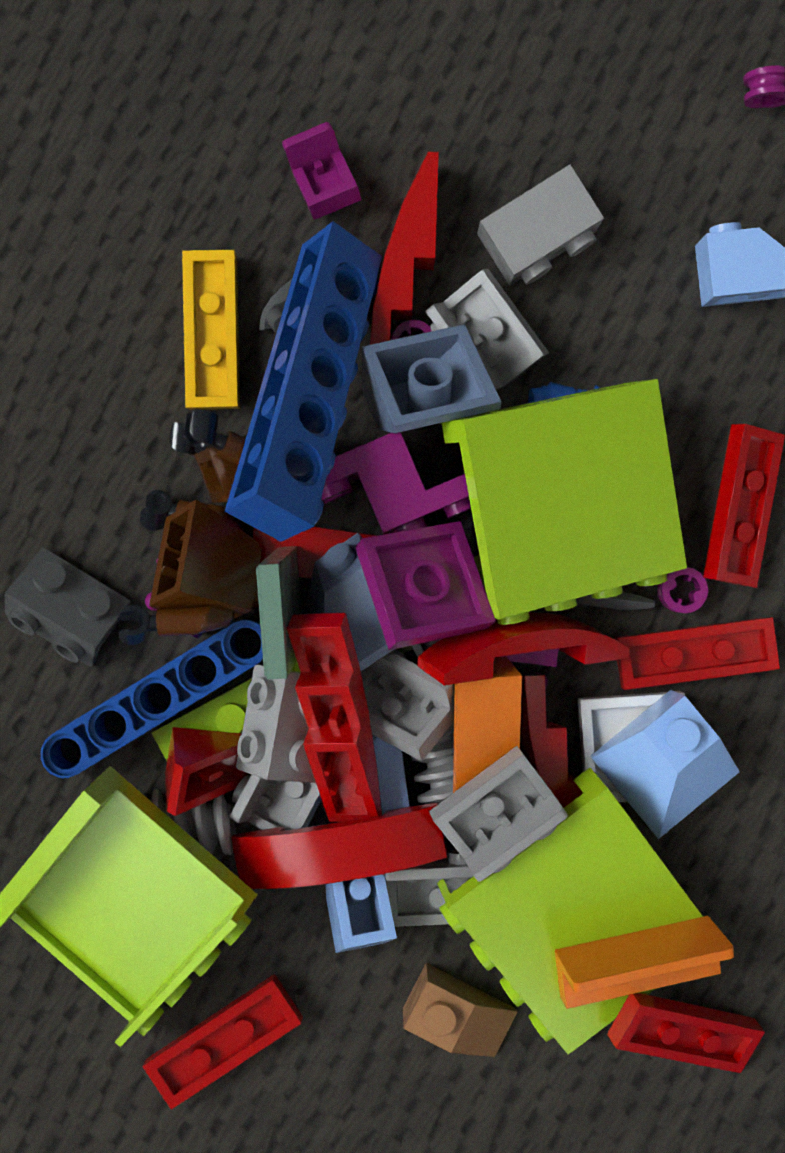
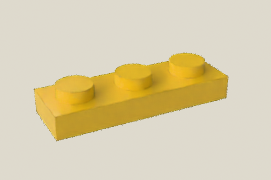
(211, 329)

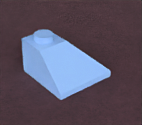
(666, 762)

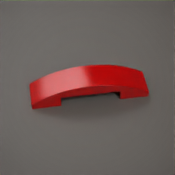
(472, 654)
(339, 850)

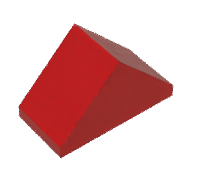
(200, 767)

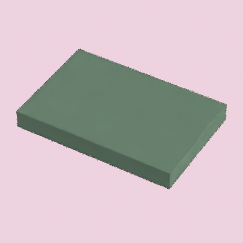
(278, 600)

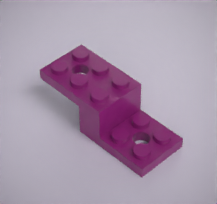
(394, 485)

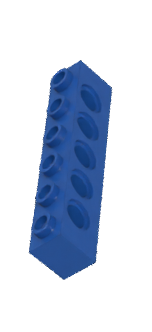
(306, 386)

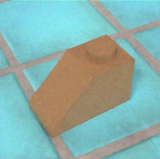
(456, 1014)

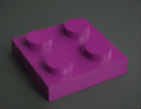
(424, 584)

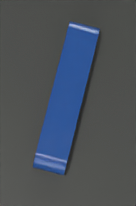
(136, 708)

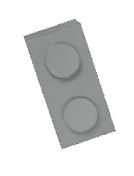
(540, 226)

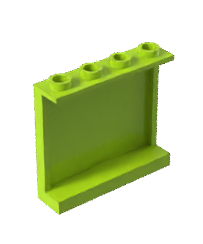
(571, 497)
(569, 889)
(127, 901)

